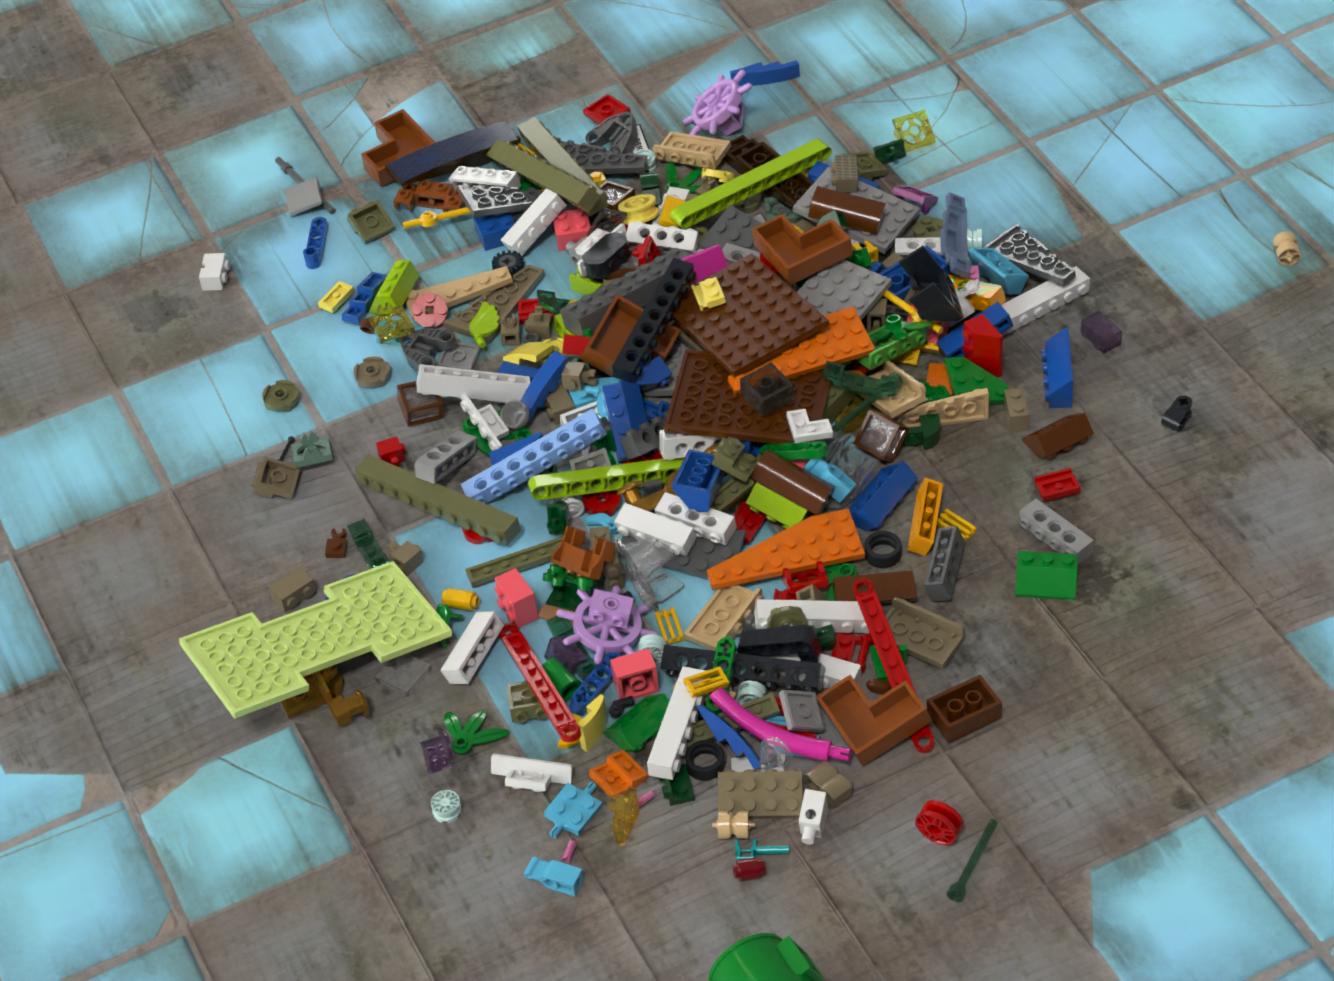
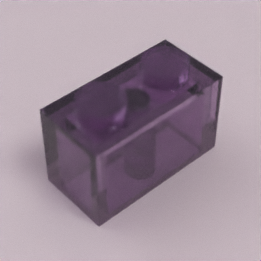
(1101, 332)

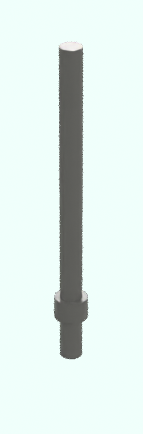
(288, 169)

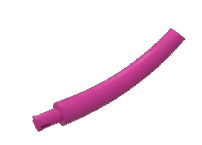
(798, 744)

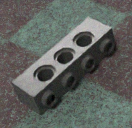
(644, 439)
(944, 563)

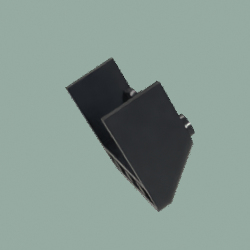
(936, 292)

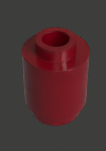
(749, 869)

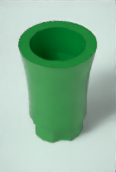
(562, 678)

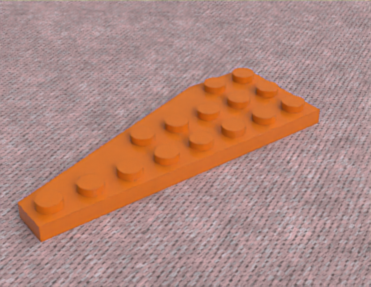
(837, 343)
(820, 537)

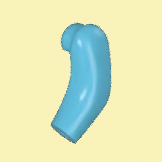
(603, 520)

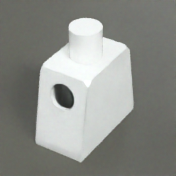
(813, 815)

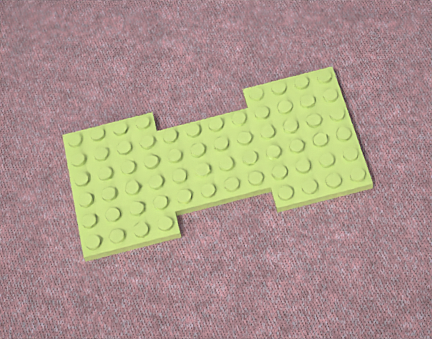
(266, 662)

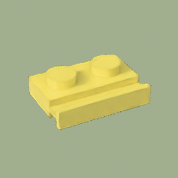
(708, 293)

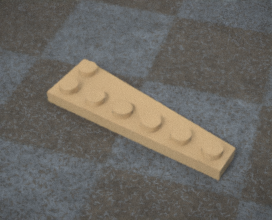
(464, 289)
(951, 410)

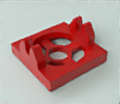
(648, 248)
(820, 581)

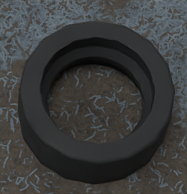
(885, 560)
(704, 747)

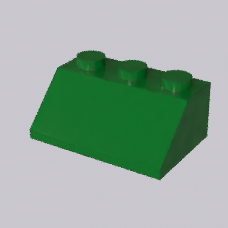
(1046, 575)
(639, 723)

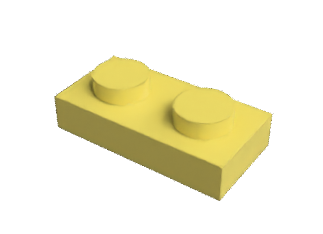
(336, 297)

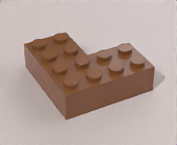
(399, 137)
(797, 253)
(614, 332)
(875, 725)

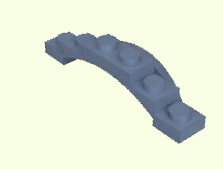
(954, 235)

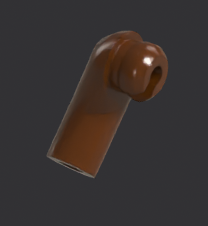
(878, 686)

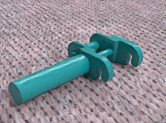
(760, 850)

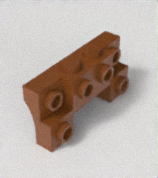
(429, 195)
(581, 560)

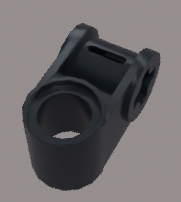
(1178, 413)

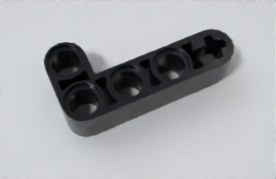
(780, 641)

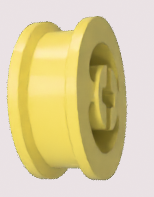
(639, 208)

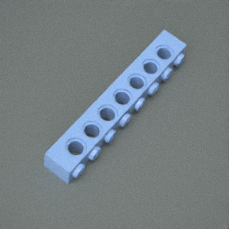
(535, 458)

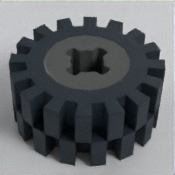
(512, 260)

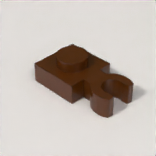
(337, 545)

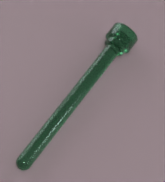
(861, 407)
(957, 890)

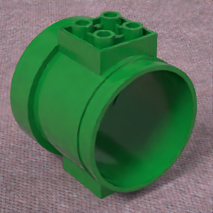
(764, 959)

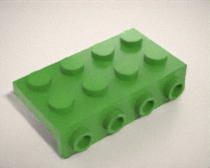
(890, 347)

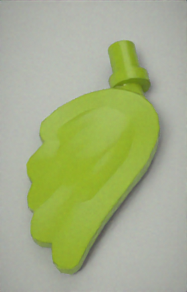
(484, 323)

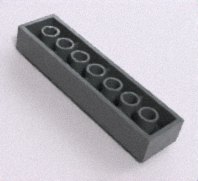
(634, 286)

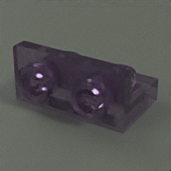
(568, 655)
(437, 752)

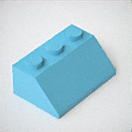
(998, 269)

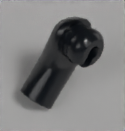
(619, 705)

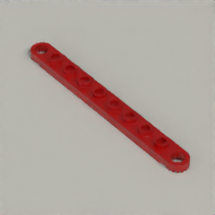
(887, 650)
(540, 683)

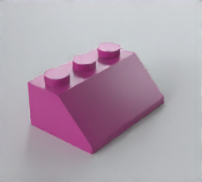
(707, 262)

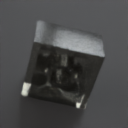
(766, 389)

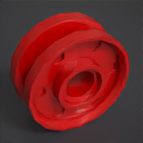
(939, 822)

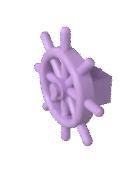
(720, 106)
(609, 615)

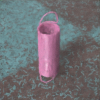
(646, 798)
(569, 851)

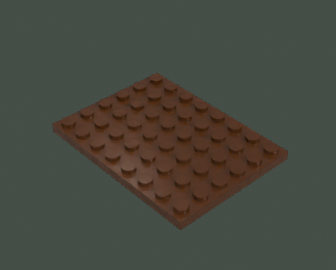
(755, 322)
(708, 407)

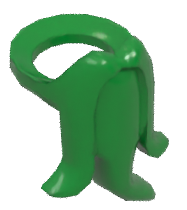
(446, 613)

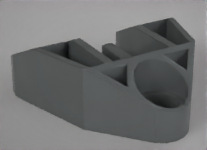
(618, 132)
(424, 343)

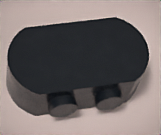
(606, 255)

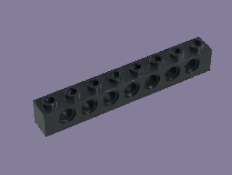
(653, 320)
(814, 671)

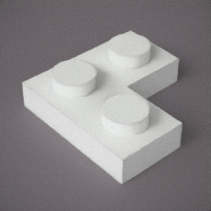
(804, 430)

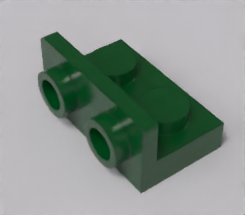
(565, 596)
(679, 789)

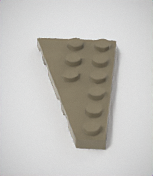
(504, 299)

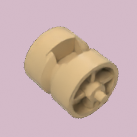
(1287, 248)
(729, 824)

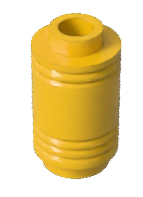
(460, 599)

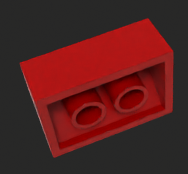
(983, 345)

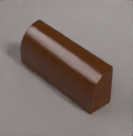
(859, 212)
(792, 482)
(886, 586)

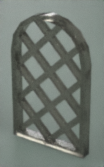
(599, 217)

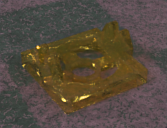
(925, 126)
(392, 333)
(626, 814)

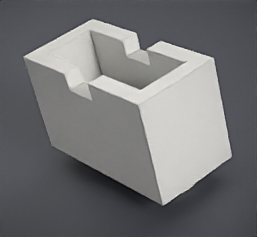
(215, 271)

